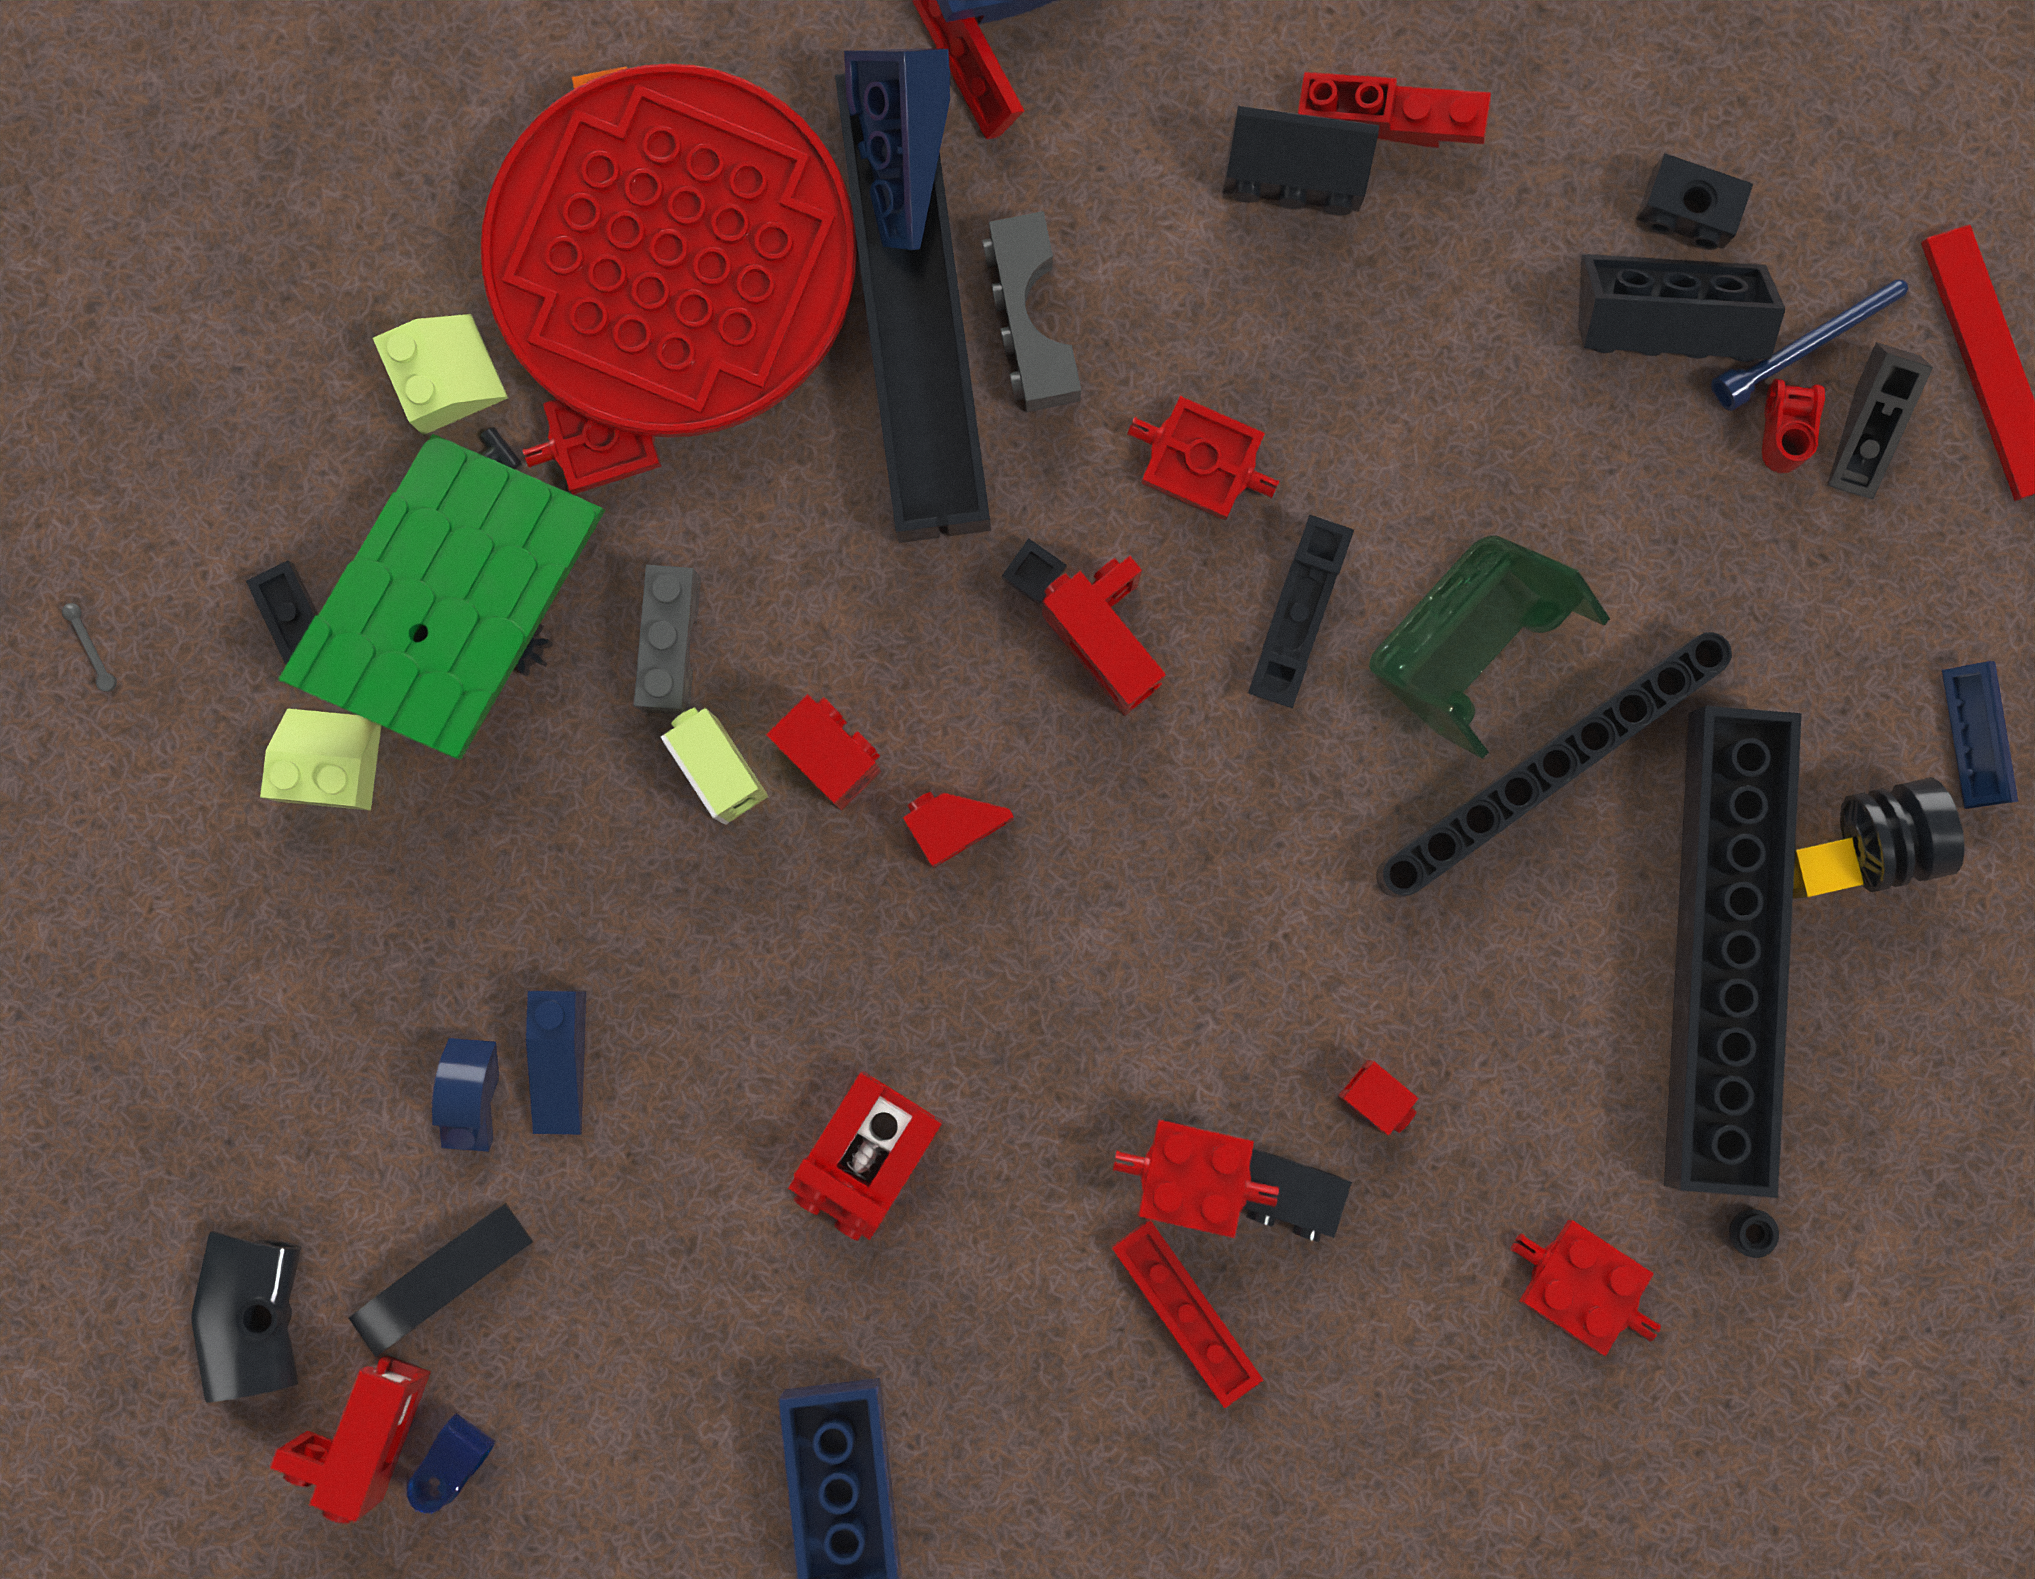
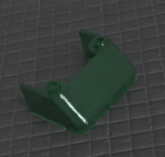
(1468, 622)

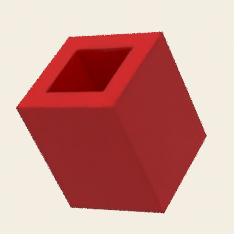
(1380, 1098)

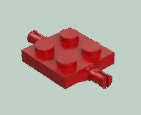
(591, 451)
(1202, 458)
(1195, 1178)
(1586, 1287)

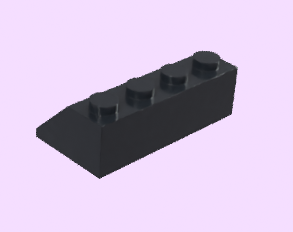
(1678, 307)

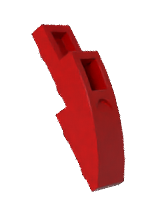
(1402, 112)

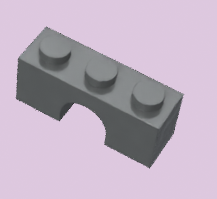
(664, 641)

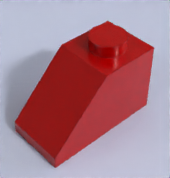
(952, 824)

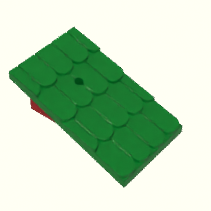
(443, 596)

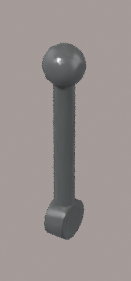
(104, 681)

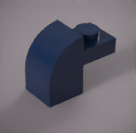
(464, 1094)

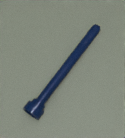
(1735, 386)

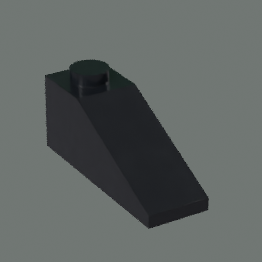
(1878, 418)

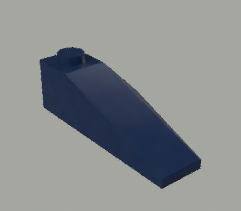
(902, 117)

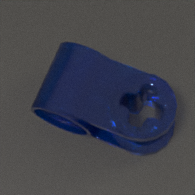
(452, 1460)

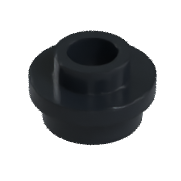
(1768, 1233)

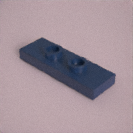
(1980, 735)

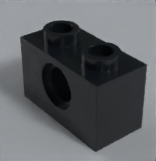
(1717, 195)

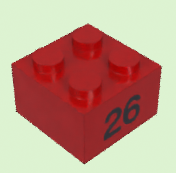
(824, 752)

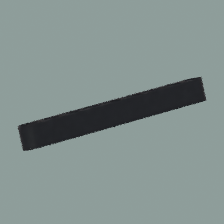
(1573, 754)

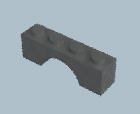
(1044, 367)

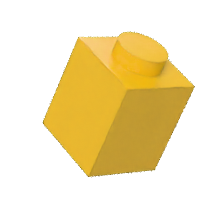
(1826, 868)

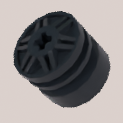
(1904, 833)

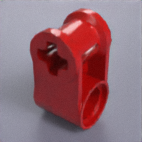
(1791, 415)

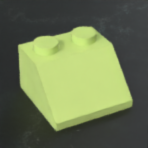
(440, 370)
(322, 760)

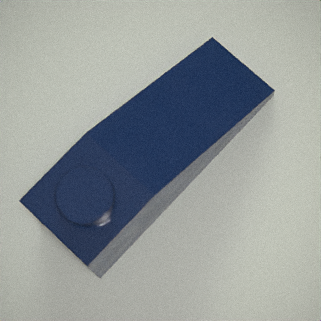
(556, 1060)

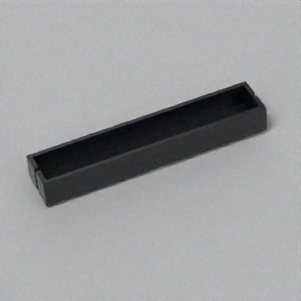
(918, 362)

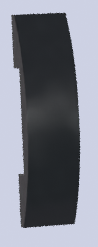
(1300, 611)
(440, 1279)

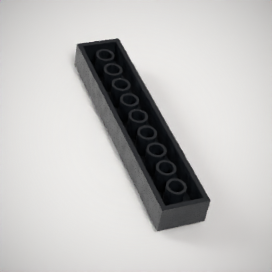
(1733, 952)

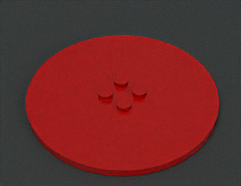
(669, 250)

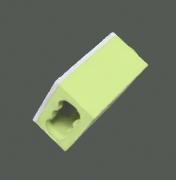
(713, 765)

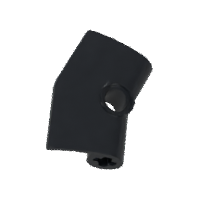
(232, 1347)

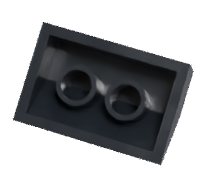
(1299, 160)

